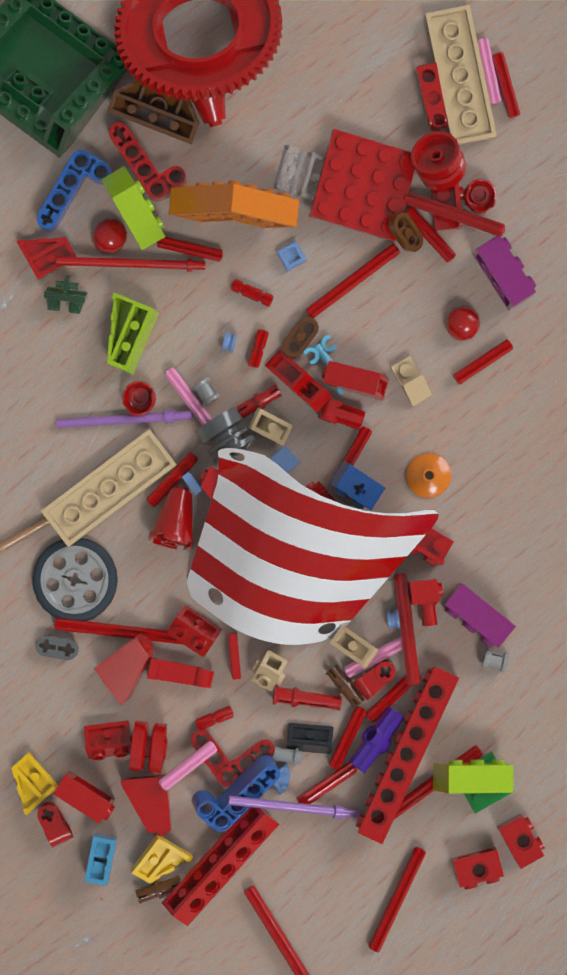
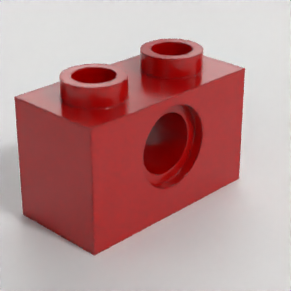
(512, 830)
(464, 864)

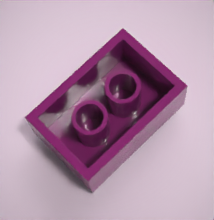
(505, 272)
(478, 616)

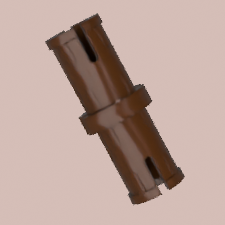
(345, 686)
(156, 890)

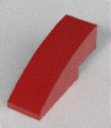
(298, 381)

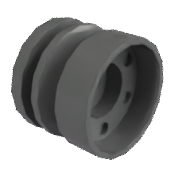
(224, 433)

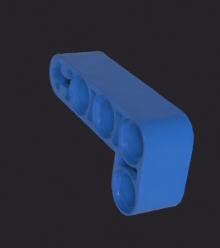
(69, 193)
(263, 767)

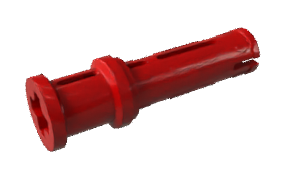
(296, 697)

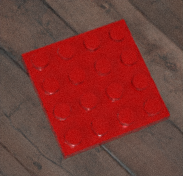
(362, 184)

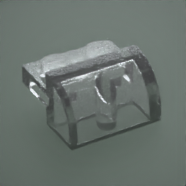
(298, 173)

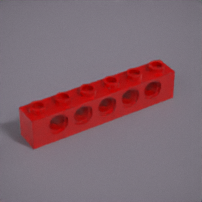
(219, 864)

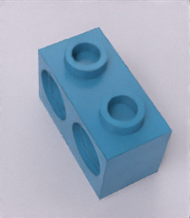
(100, 859)

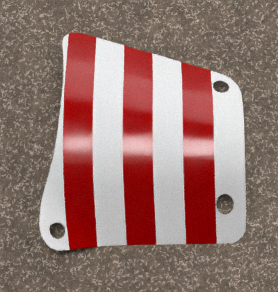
(292, 555)

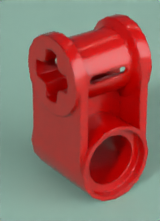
(372, 682)
(55, 828)

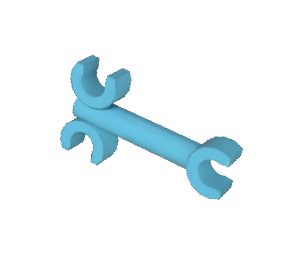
(321, 351)

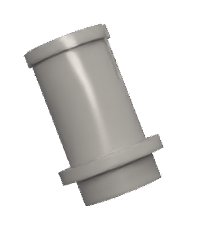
(288, 755)

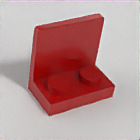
(433, 547)

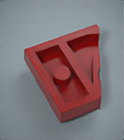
(42, 254)

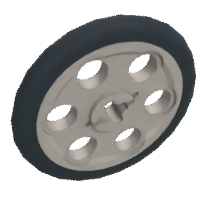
(52, 600)

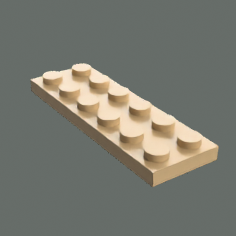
(461, 74)
(108, 488)

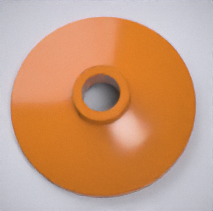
(416, 475)

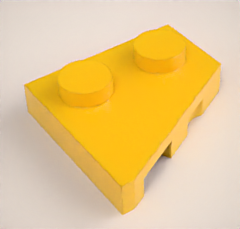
(32, 782)
(159, 859)

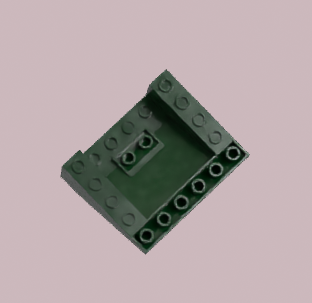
(53, 71)

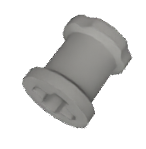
(206, 392)
(495, 660)

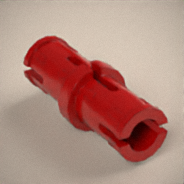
(259, 401)

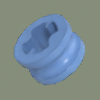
(229, 341)
(393, 619)

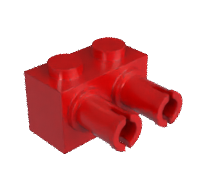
(426, 594)

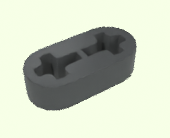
(56, 653)

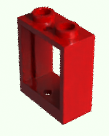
(85, 797)

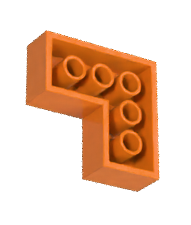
(234, 203)

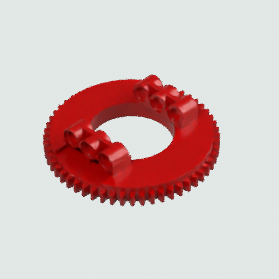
(145, 51)

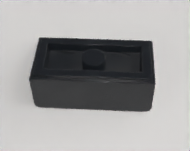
(310, 738)

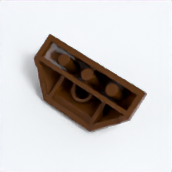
(155, 111)

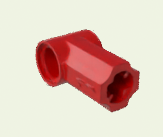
(336, 412)

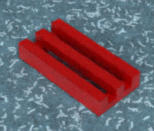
(234, 656)

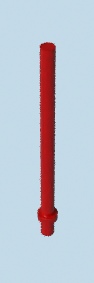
(188, 265)

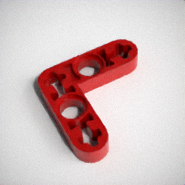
(225, 764)

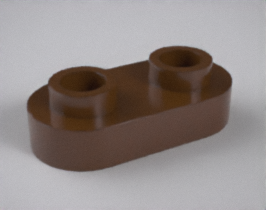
(403, 229)
(300, 337)

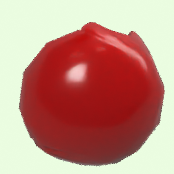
(480, 196)
(109, 236)
(463, 323)
(139, 398)

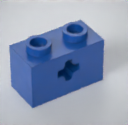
(368, 491)

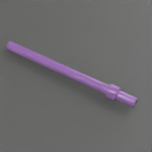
(168, 416)
(336, 811)

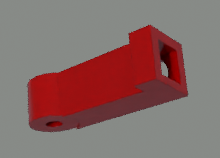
(432, 95)
(179, 673)

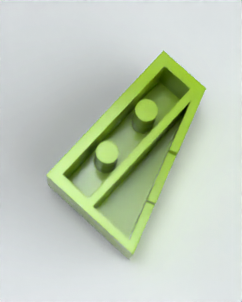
(134, 208)
(129, 332)
(473, 777)

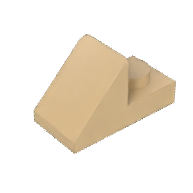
(411, 381)
(270, 427)
(354, 646)

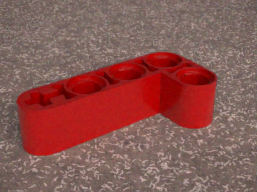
(141, 160)

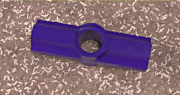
(376, 739)

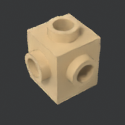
(269, 671)

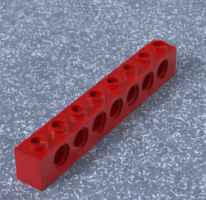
(447, 684)

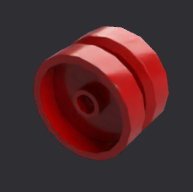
(438, 160)
(149, 747)

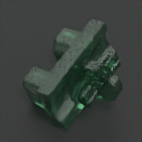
(64, 293)

